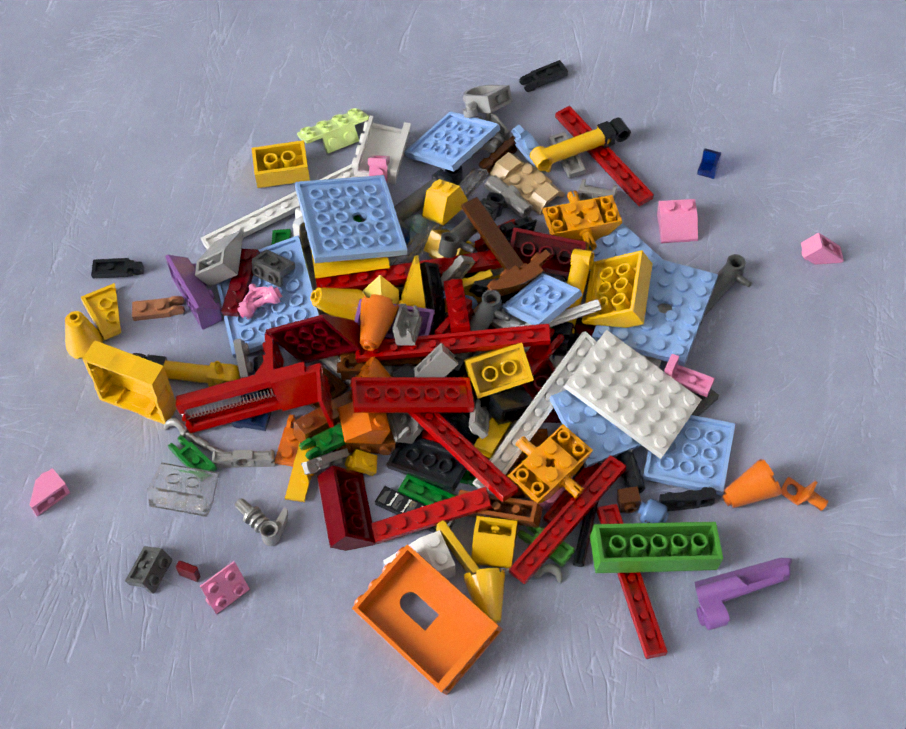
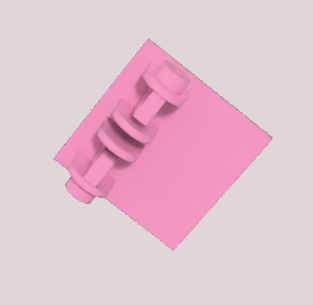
(224, 587)

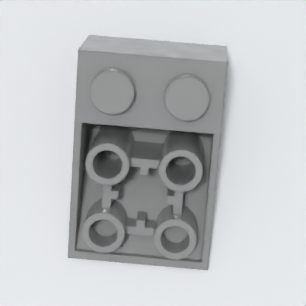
(220, 260)

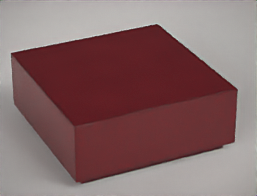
(188, 571)

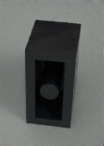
(509, 404)

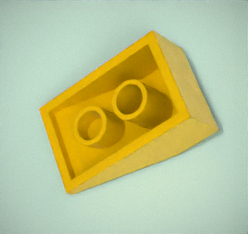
(413, 288)
(498, 370)

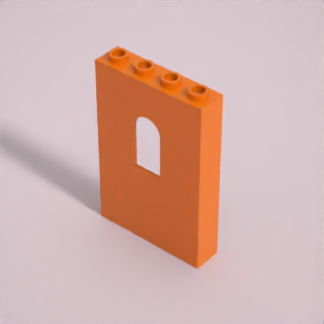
(451, 641)

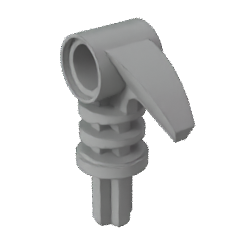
(262, 524)

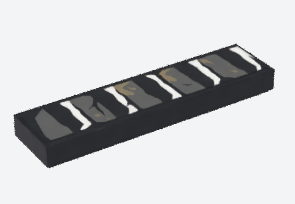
(400, 503)

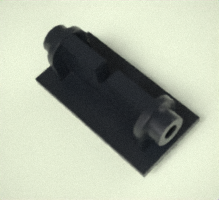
(523, 223)

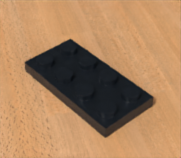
(428, 463)

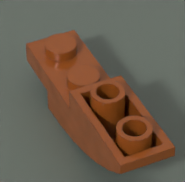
(518, 278)

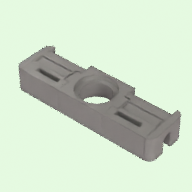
(244, 458)

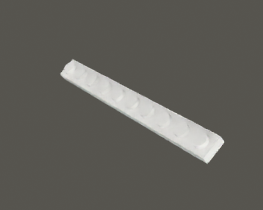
(269, 214)
(540, 406)

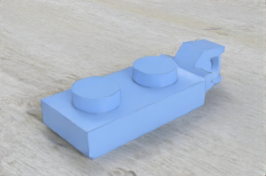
(524, 142)

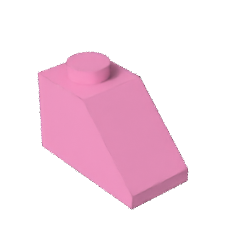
(821, 250)
(47, 491)

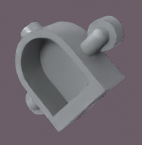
(486, 99)

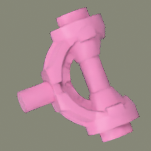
(250, 302)

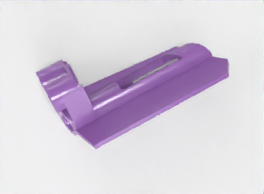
(726, 586)

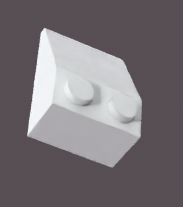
(435, 551)

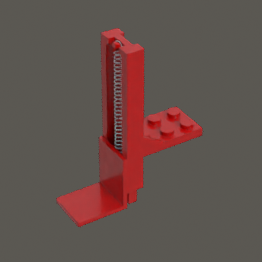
(288, 387)

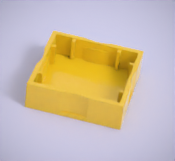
(130, 382)

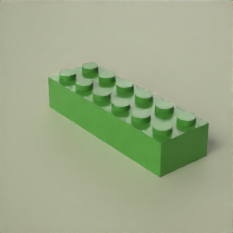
(655, 547)

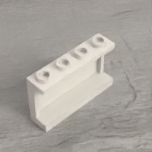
(381, 141)

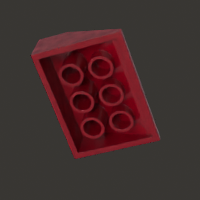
(317, 337)

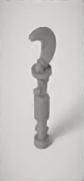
(185, 433)
(547, 568)

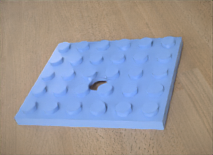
(329, 214)
(294, 304)
(670, 332)

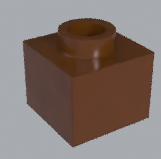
(628, 499)

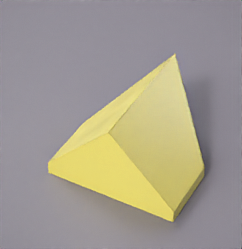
(382, 287)

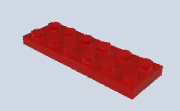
(411, 394)

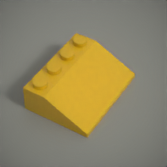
(349, 266)
(621, 288)

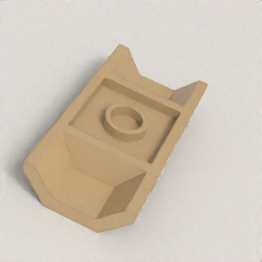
(529, 181)

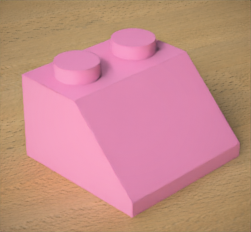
(677, 220)

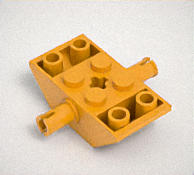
(583, 219)
(551, 465)

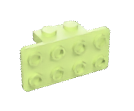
(336, 132)

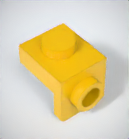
(362, 462)

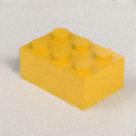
(280, 164)

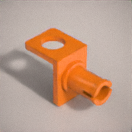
(804, 494)

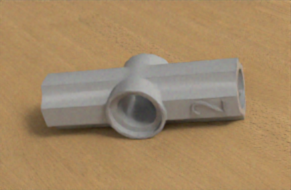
(511, 194)

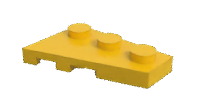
(104, 310)

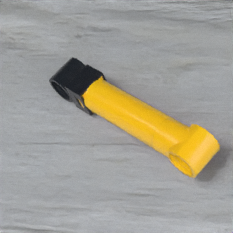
(603, 136)
(581, 263)

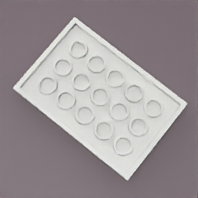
(633, 394)

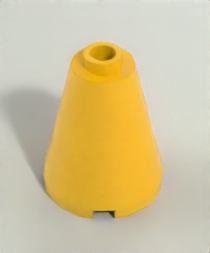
(337, 301)
(79, 334)
(487, 590)

